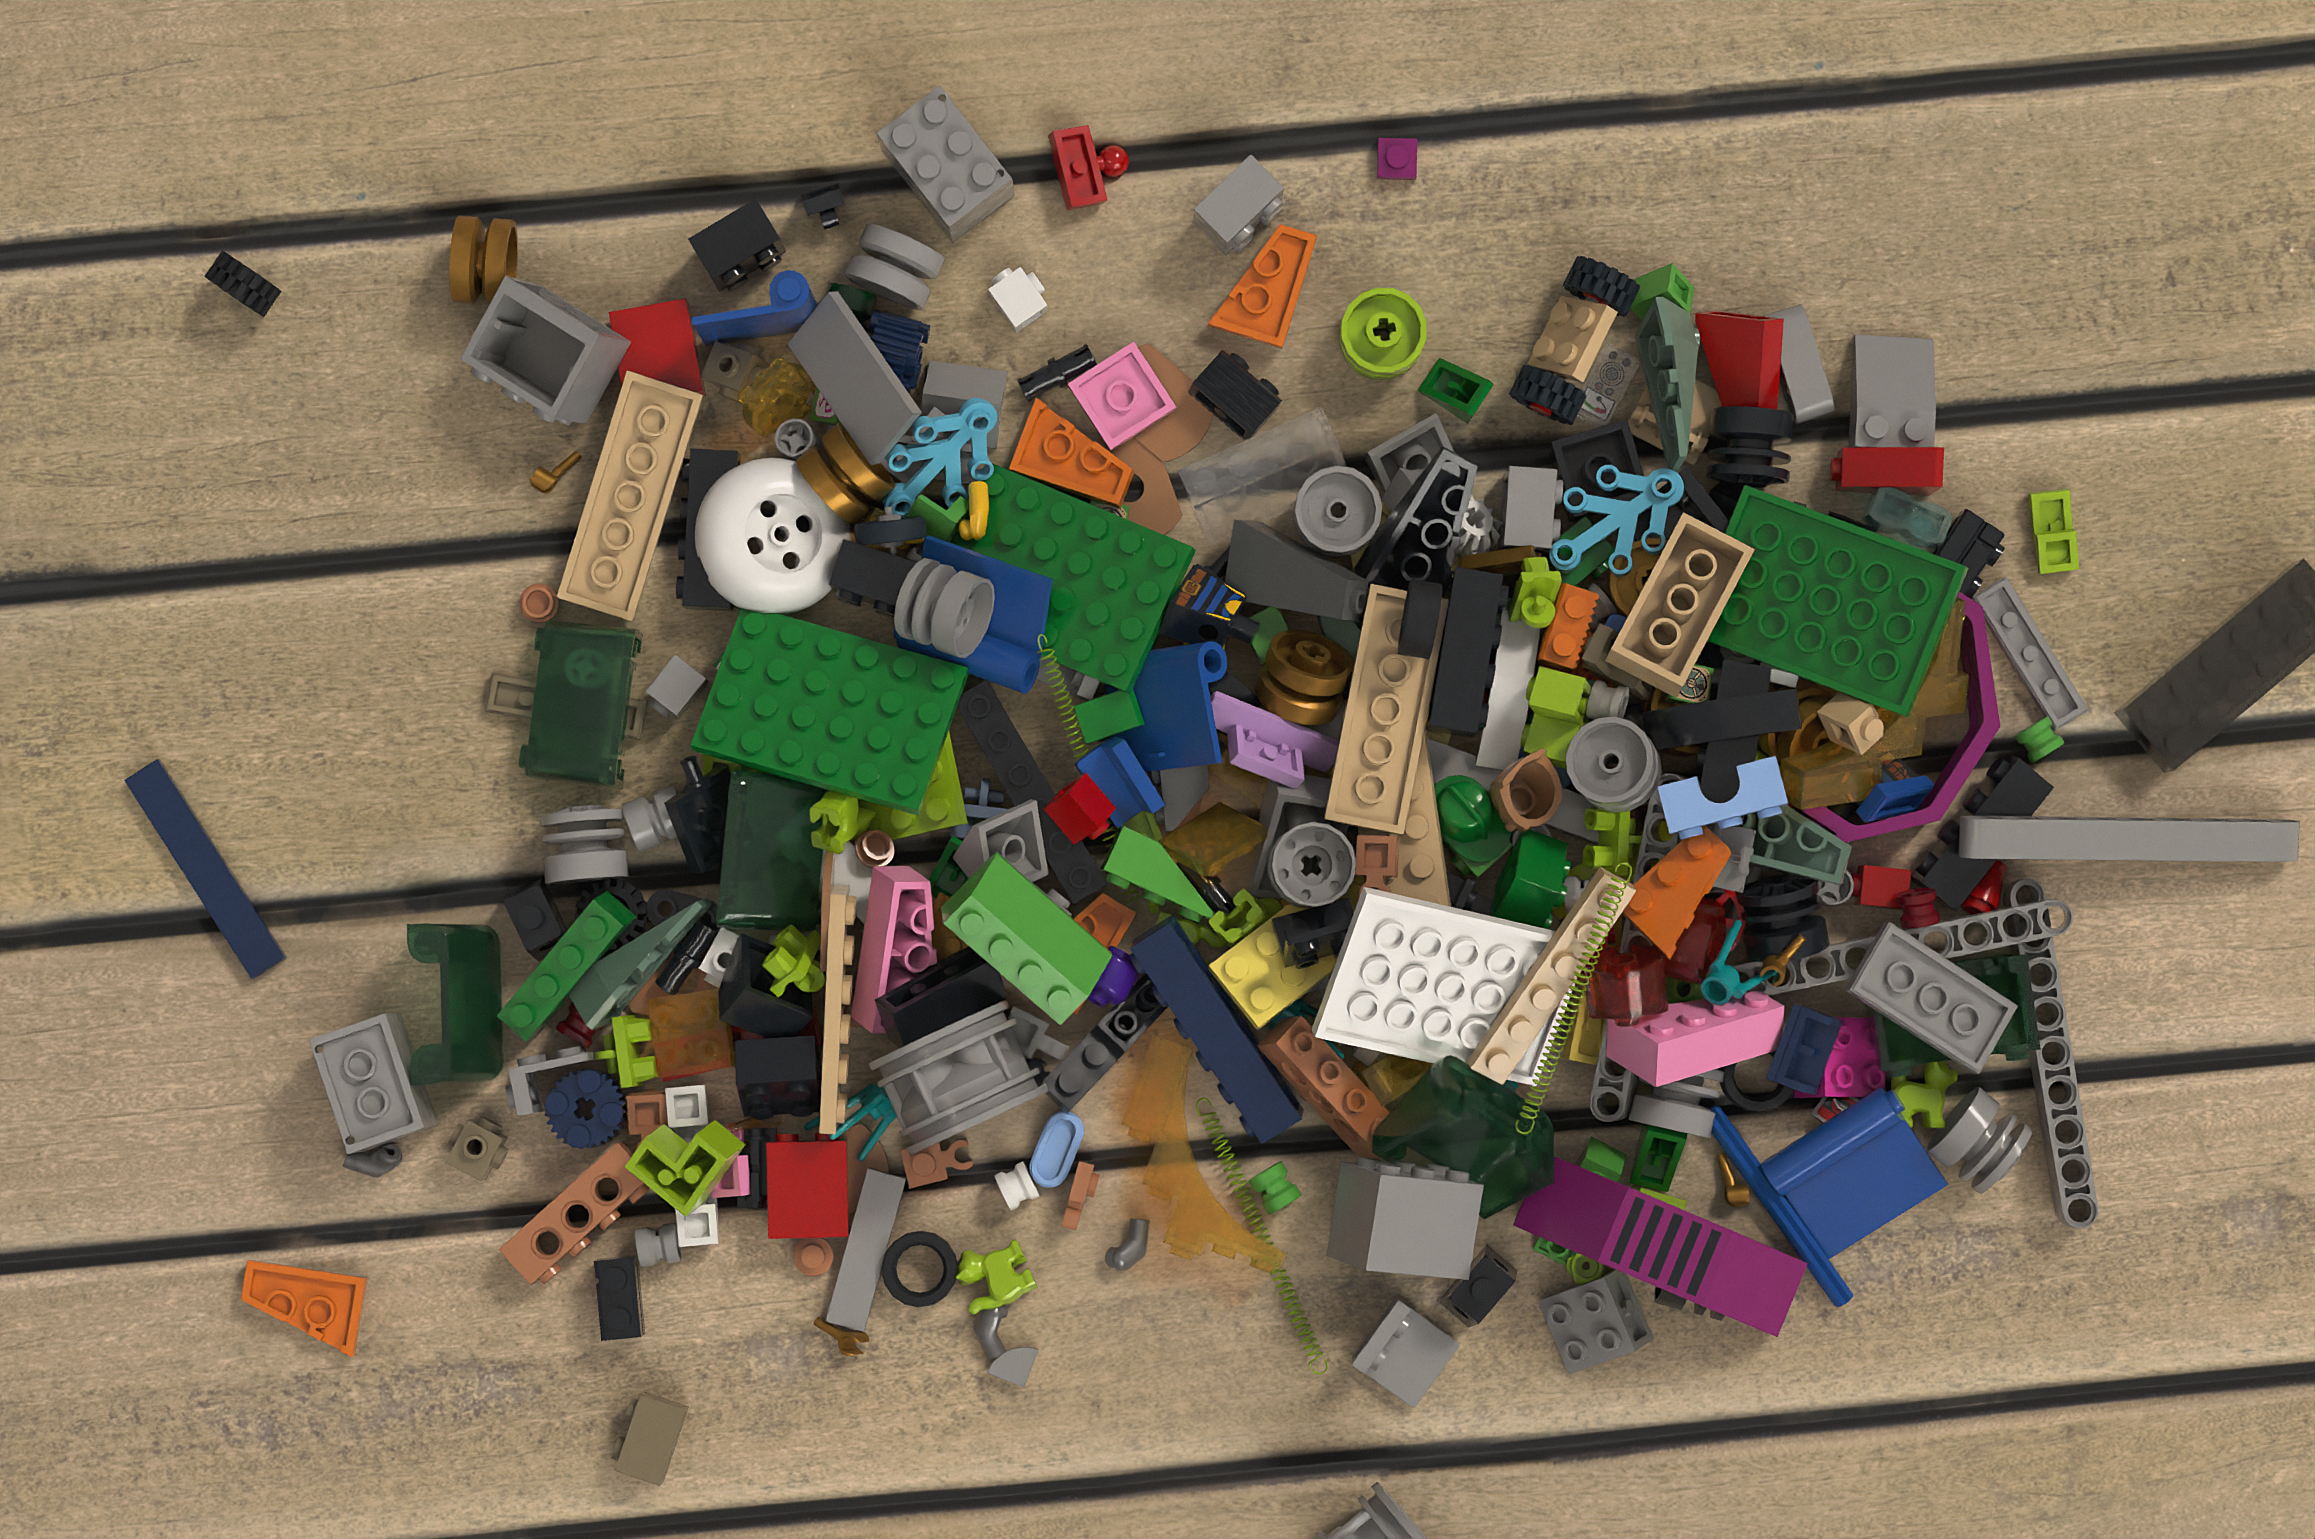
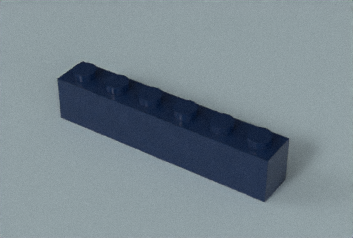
(1216, 1029)

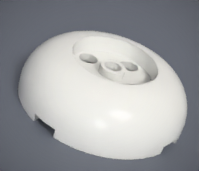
(733, 516)

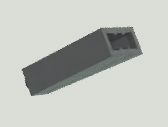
(1290, 575)

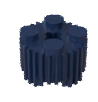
(899, 343)
(564, 1103)

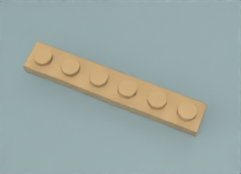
(1547, 980)

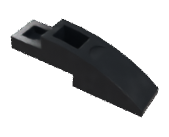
(1103, 1045)

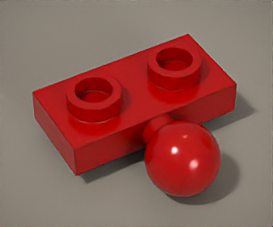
(1080, 167)

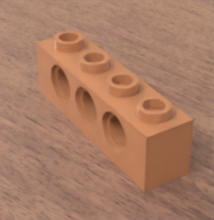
(1325, 1083)
(524, 1247)

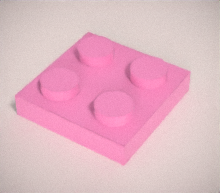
(1122, 396)

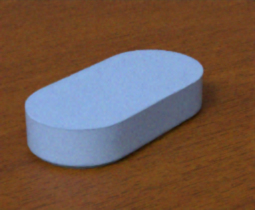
(1056, 1149)

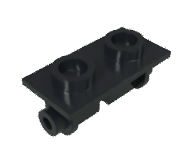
(757, 1157)

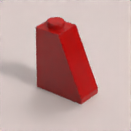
(1743, 356)
(1903, 468)

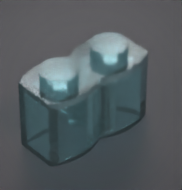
(1916, 522)

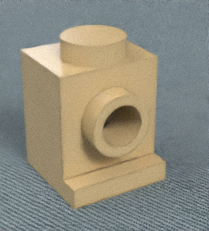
(1851, 723)

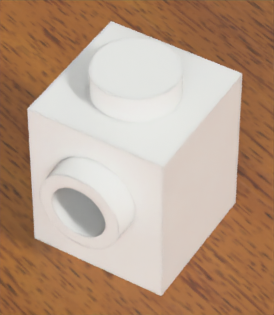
(1018, 297)
(719, 956)

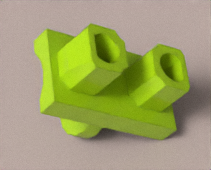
(1535, 593)
(1615, 840)
(794, 961)
(623, 1051)

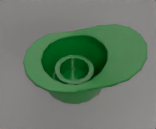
(1470, 819)

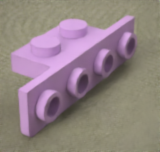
(1270, 743)

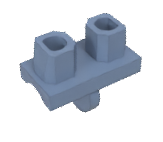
(980, 812)

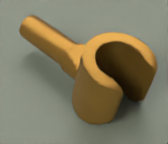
(546, 481)
(1779, 962)
(1734, 1194)
(845, 1340)

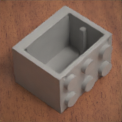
(946, 164)
(544, 352)
(370, 1082)
(1405, 1218)

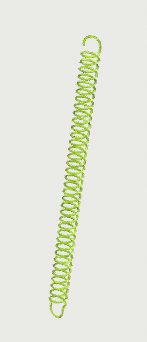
(1075, 733)
(1573, 996)
(1255, 1230)

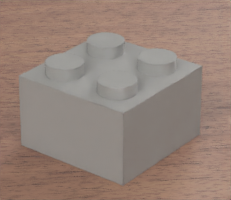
(1239, 205)
(1529, 508)

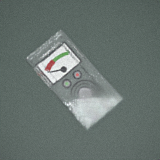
(1607, 385)

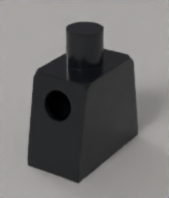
(535, 918)

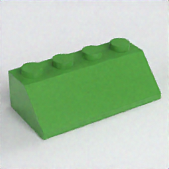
(1026, 937)

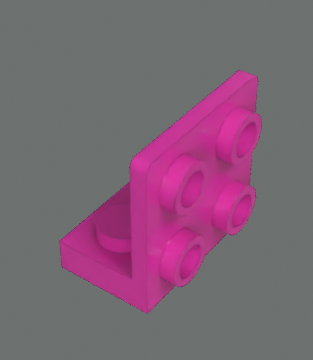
(1852, 1064)

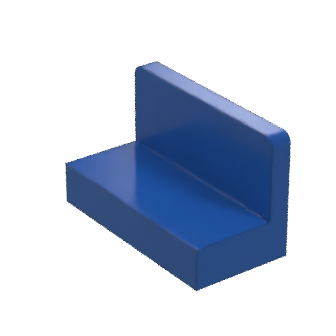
(1120, 779)

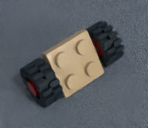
(1573, 339)

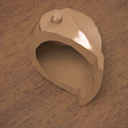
(1527, 792)

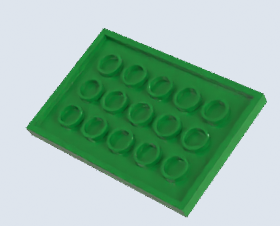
(1105, 573)
(1836, 602)
(830, 709)

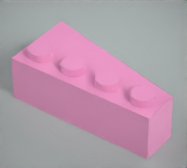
(894, 939)
(1697, 1037)

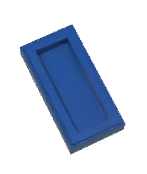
(1895, 798)

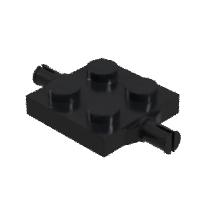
(701, 814)

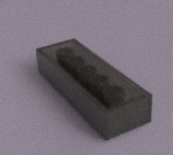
(2226, 670)

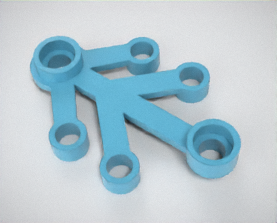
(943, 454)
(1622, 516)

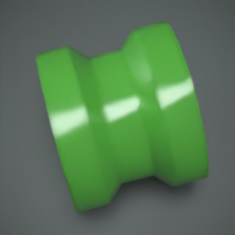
(2039, 739)

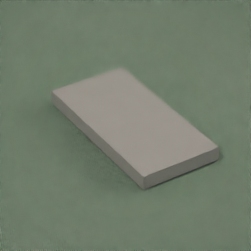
(854, 378)
(1931, 997)

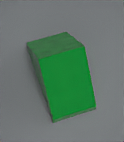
(1455, 389)
(1108, 716)
(947, 874)
(1657, 1157)

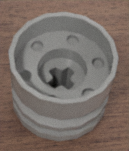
(944, 607)
(583, 845)
(1335, 865)
(1677, 1105)
(1986, 1146)

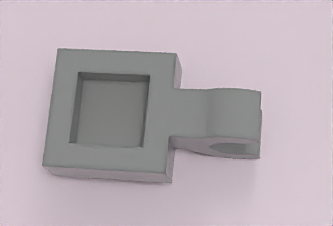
(1031, 1035)

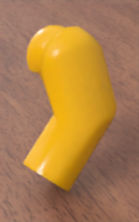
(978, 512)

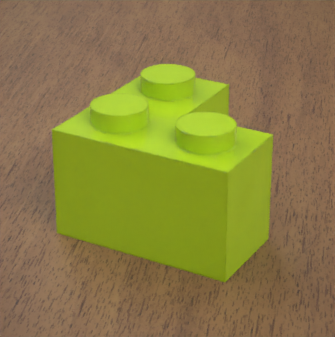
(1559, 713)
(684, 1171)

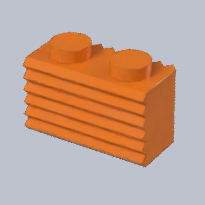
(1567, 632)

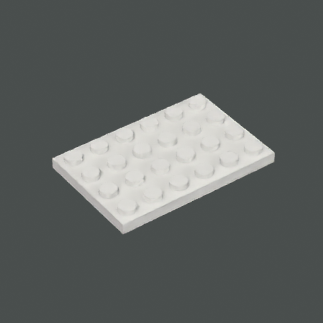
(1429, 980)

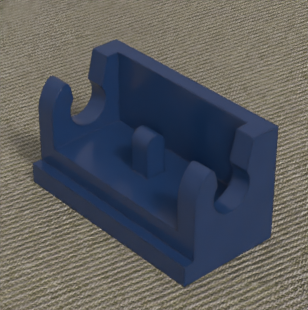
(1804, 1049)

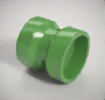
(1275, 1188)

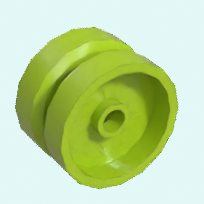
(1389, 311)

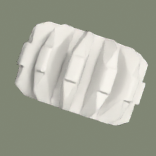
(1478, 529)

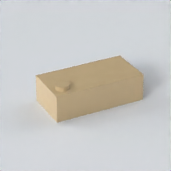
(1679, 605)

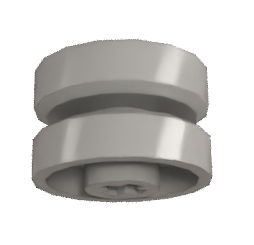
(894, 266)
(1334, 535)
(1613, 741)

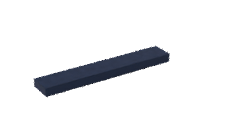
(205, 868)

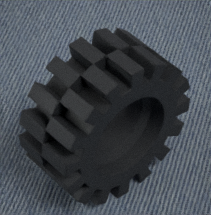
(243, 283)
(628, 895)

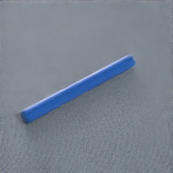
(1779, 1210)

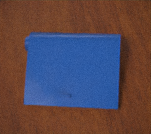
(789, 309)
(1018, 617)
(1176, 707)
(1854, 1172)

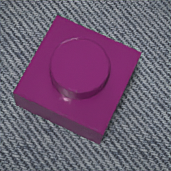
(1397, 159)

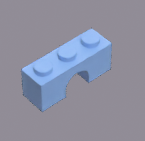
(1759, 791)

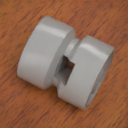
(650, 819)

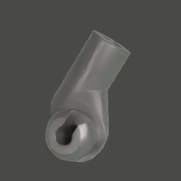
(377, 1162)
(1133, 1249)
(986, 1330)

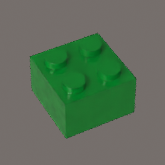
(1532, 880)

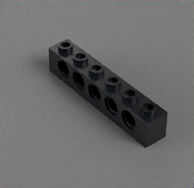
(1026, 782)

